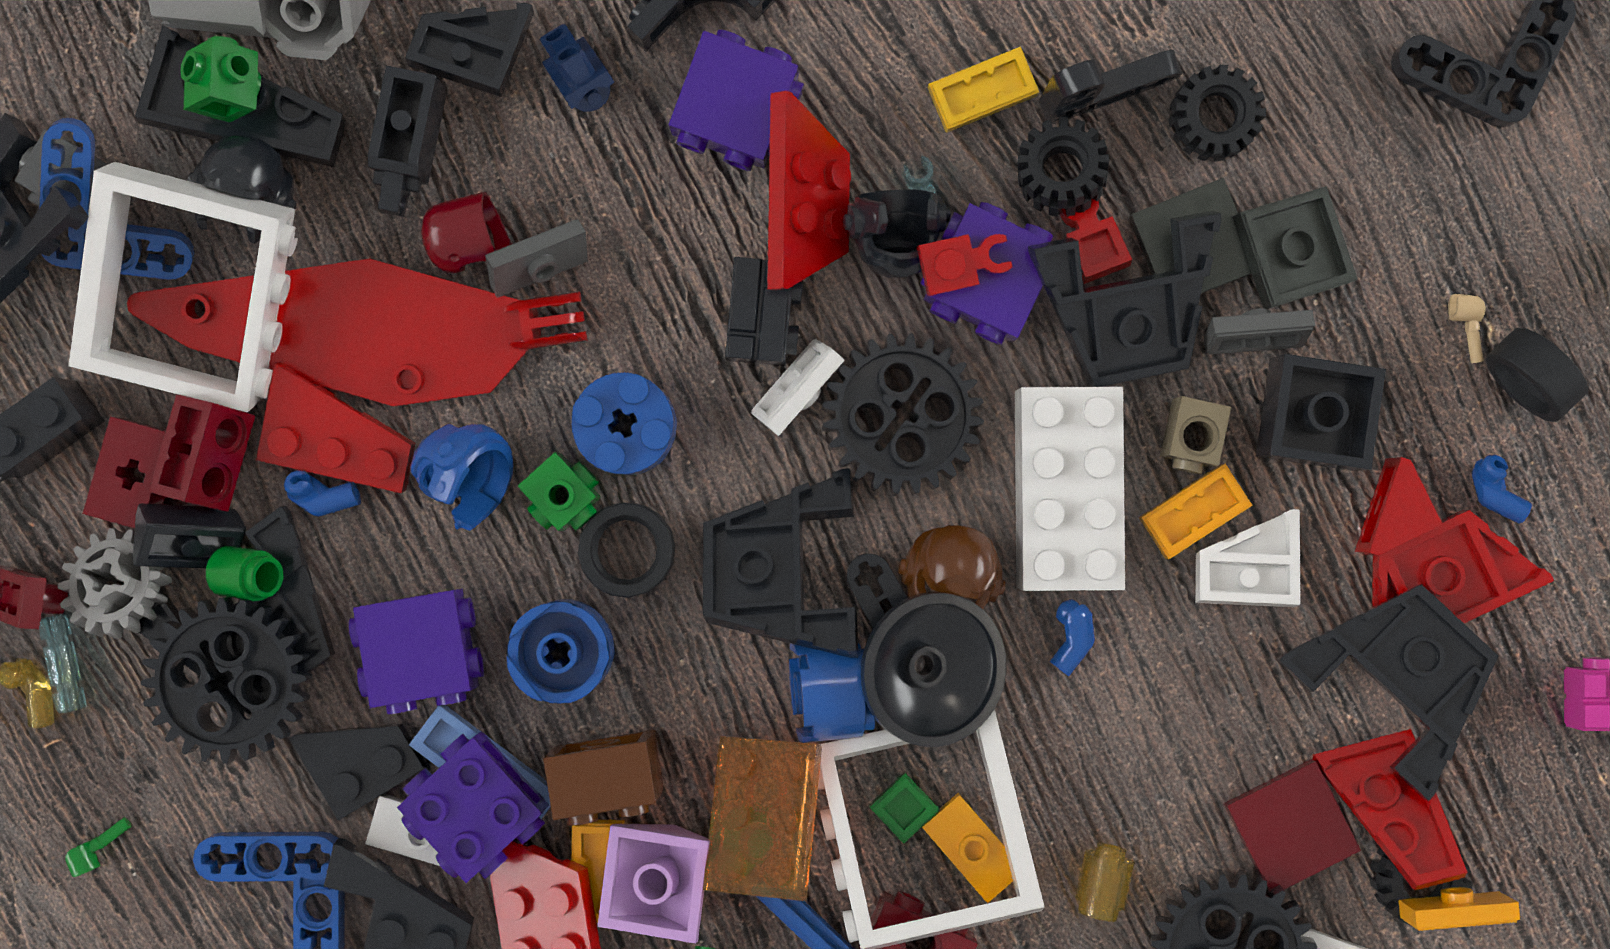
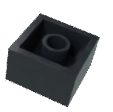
(1320, 412)

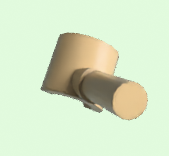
(1471, 311)

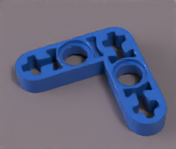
(84, 157)
(306, 878)

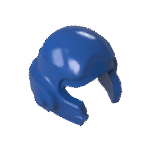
(464, 464)

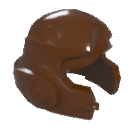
(955, 563)

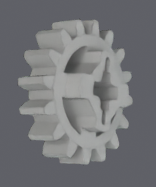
(113, 607)

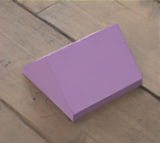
(654, 881)

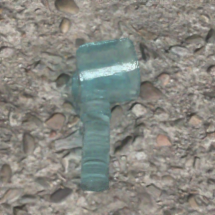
(923, 183)

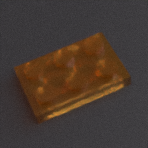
(763, 818)

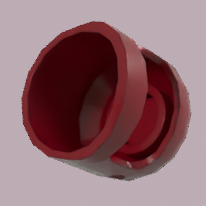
(458, 234)

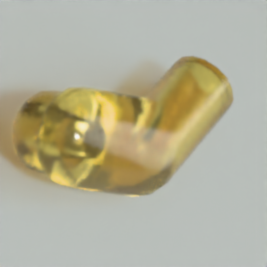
(35, 687)

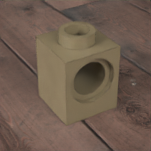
(1212, 419)

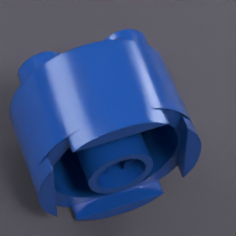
(597, 414)
(532, 644)
(828, 695)

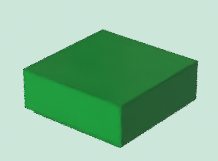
(904, 807)

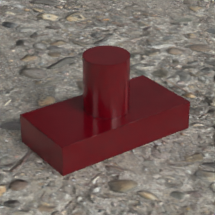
(27, 597)

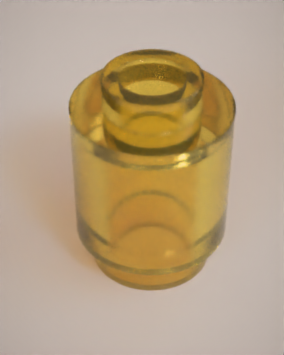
(1104, 882)

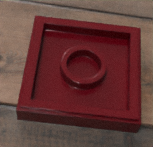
(1292, 826)

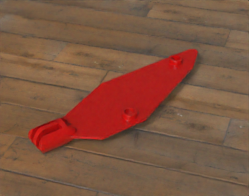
(370, 329)

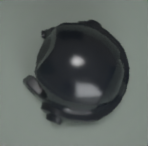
(247, 170)
(892, 225)

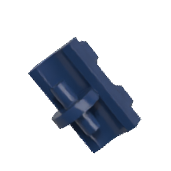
(576, 70)

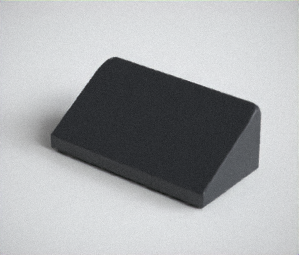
(183, 534)

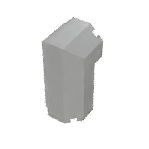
(300, 26)

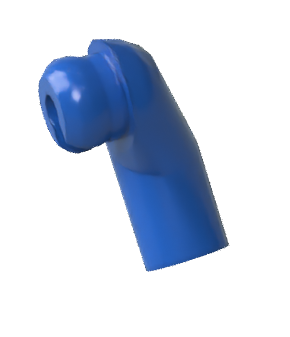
(1491, 490)
(318, 498)
(1079, 635)

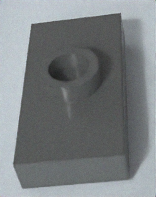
(537, 258)
(1258, 331)

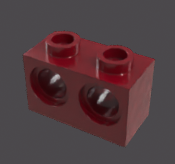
(201, 453)

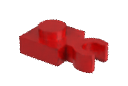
(1099, 243)
(954, 263)

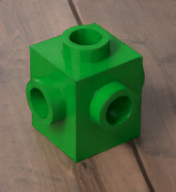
(220, 79)
(543, 489)

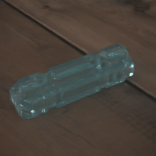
(62, 664)

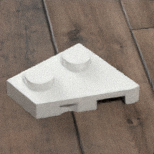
(1253, 566)

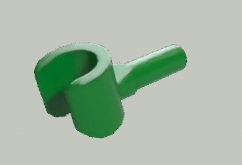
(83, 857)

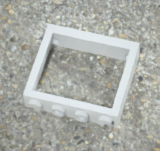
(101, 274)
(847, 870)

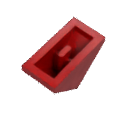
(1397, 510)

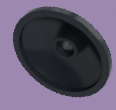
(960, 673)

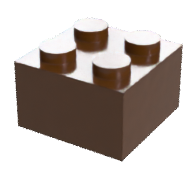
(604, 777)

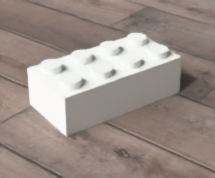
(1069, 488)

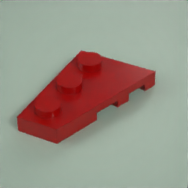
(324, 436)
(1394, 814)

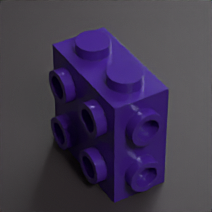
(728, 99)
(1001, 299)
(416, 650)
(472, 807)

